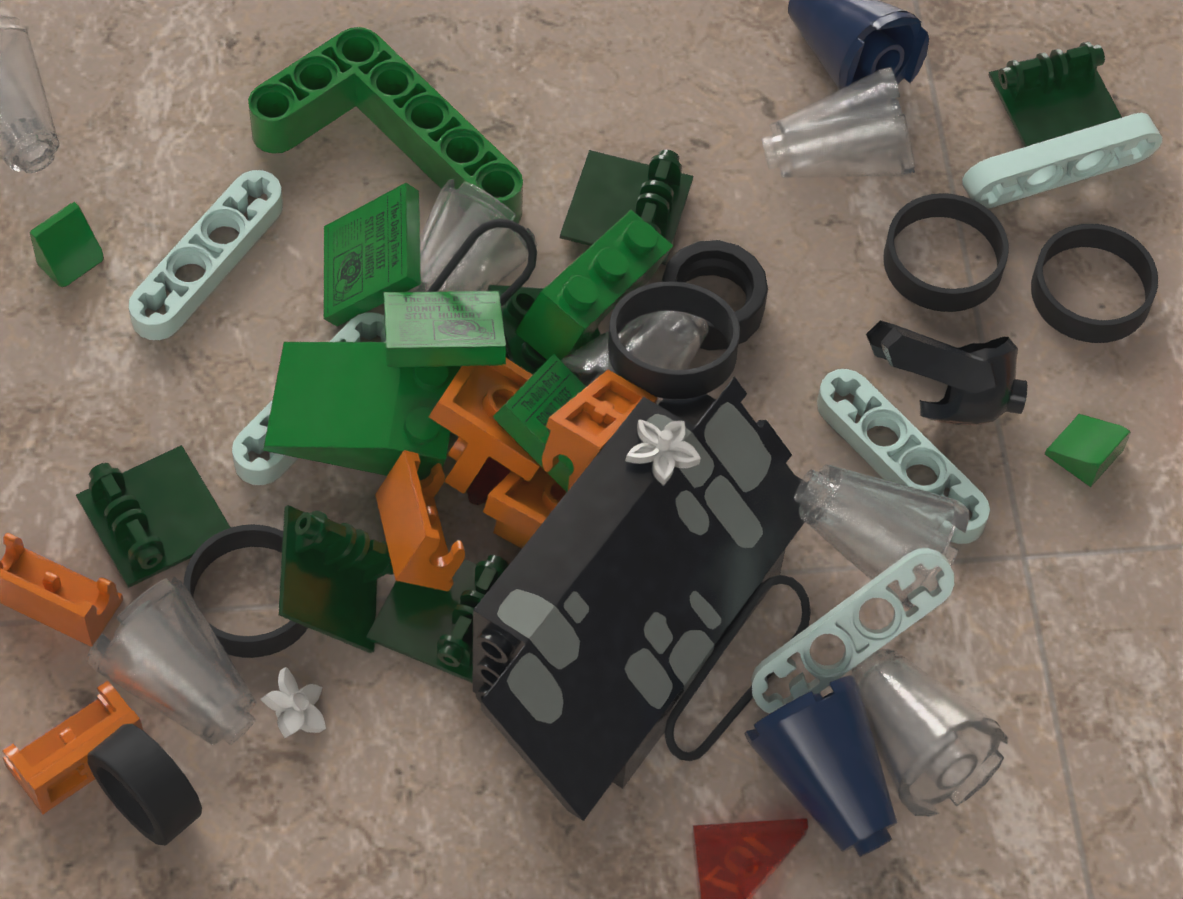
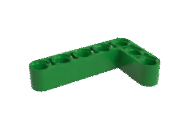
(368, 74)

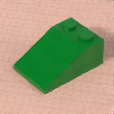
(355, 411)

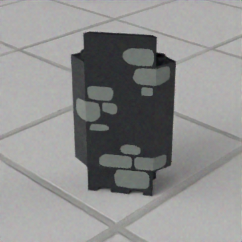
(631, 594)

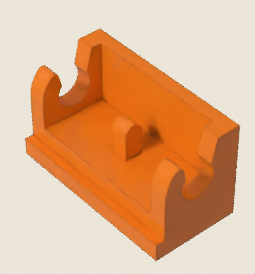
(590, 421)
(414, 526)
(55, 593)
(58, 760)

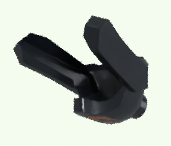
(976, 374)

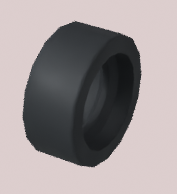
(729, 262)
(145, 784)

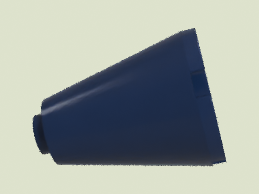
(861, 38)
(830, 764)

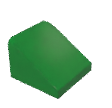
(66, 245)
(1088, 447)

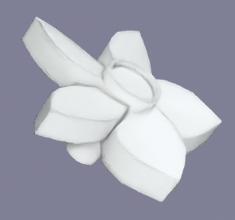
(664, 449)
(294, 706)

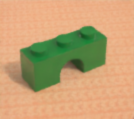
(592, 286)

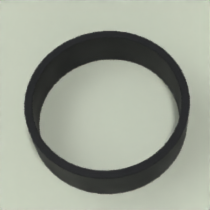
(952, 207)
(1107, 239)
(681, 298)
(220, 544)

